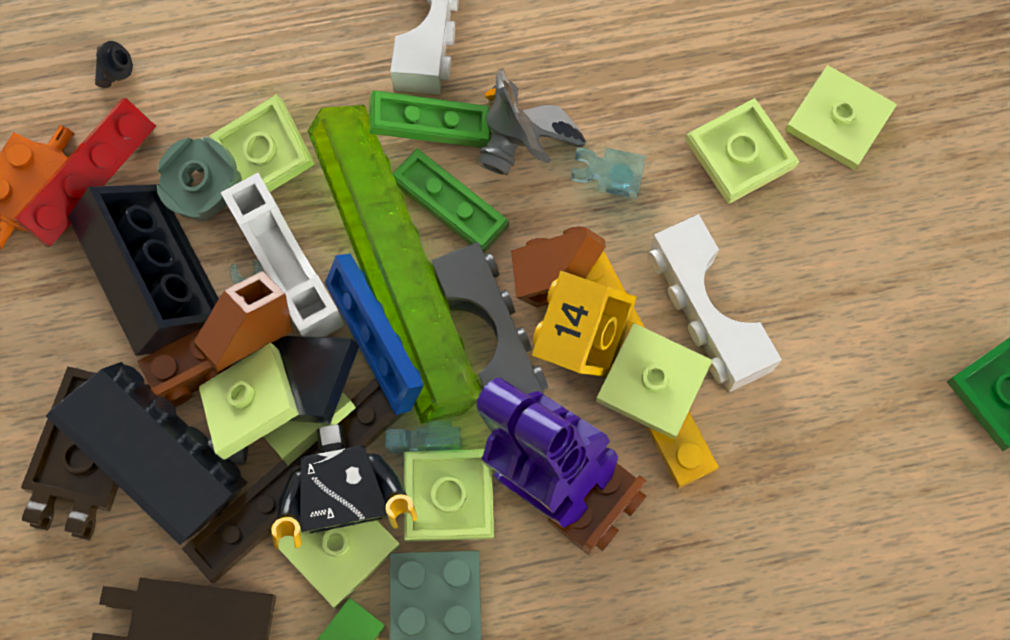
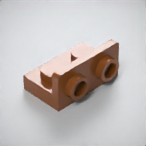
(177, 370)
(604, 508)

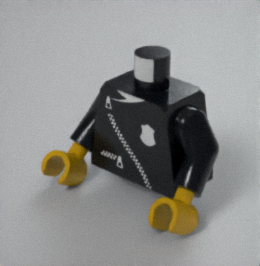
(339, 490)

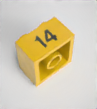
(583, 325)

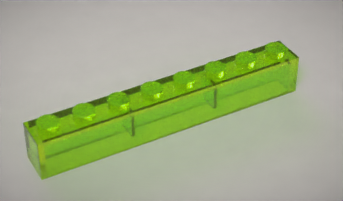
(394, 259)

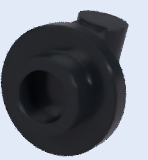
(112, 64)

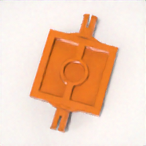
(24, 171)

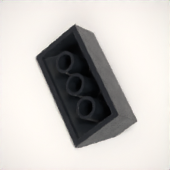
(143, 264)
(148, 450)

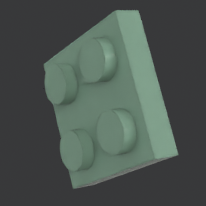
(435, 596)

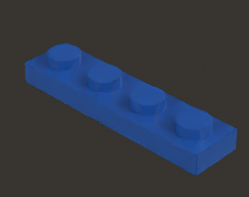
(374, 334)

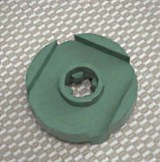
(175, 180)

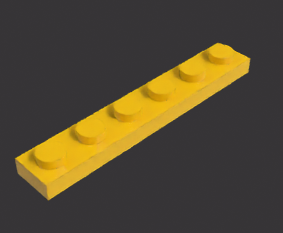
(688, 455)

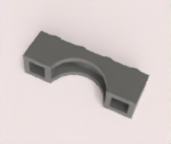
(470, 286)

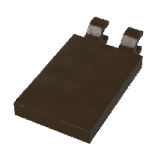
(66, 474)
(190, 612)

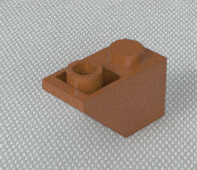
(543, 259)
(244, 321)

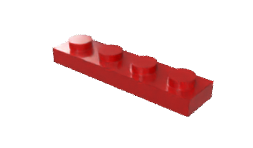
(87, 166)

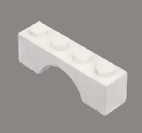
(420, 54)
(282, 257)
(738, 349)

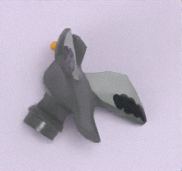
(521, 127)

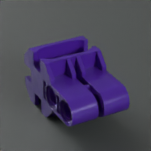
(543, 451)

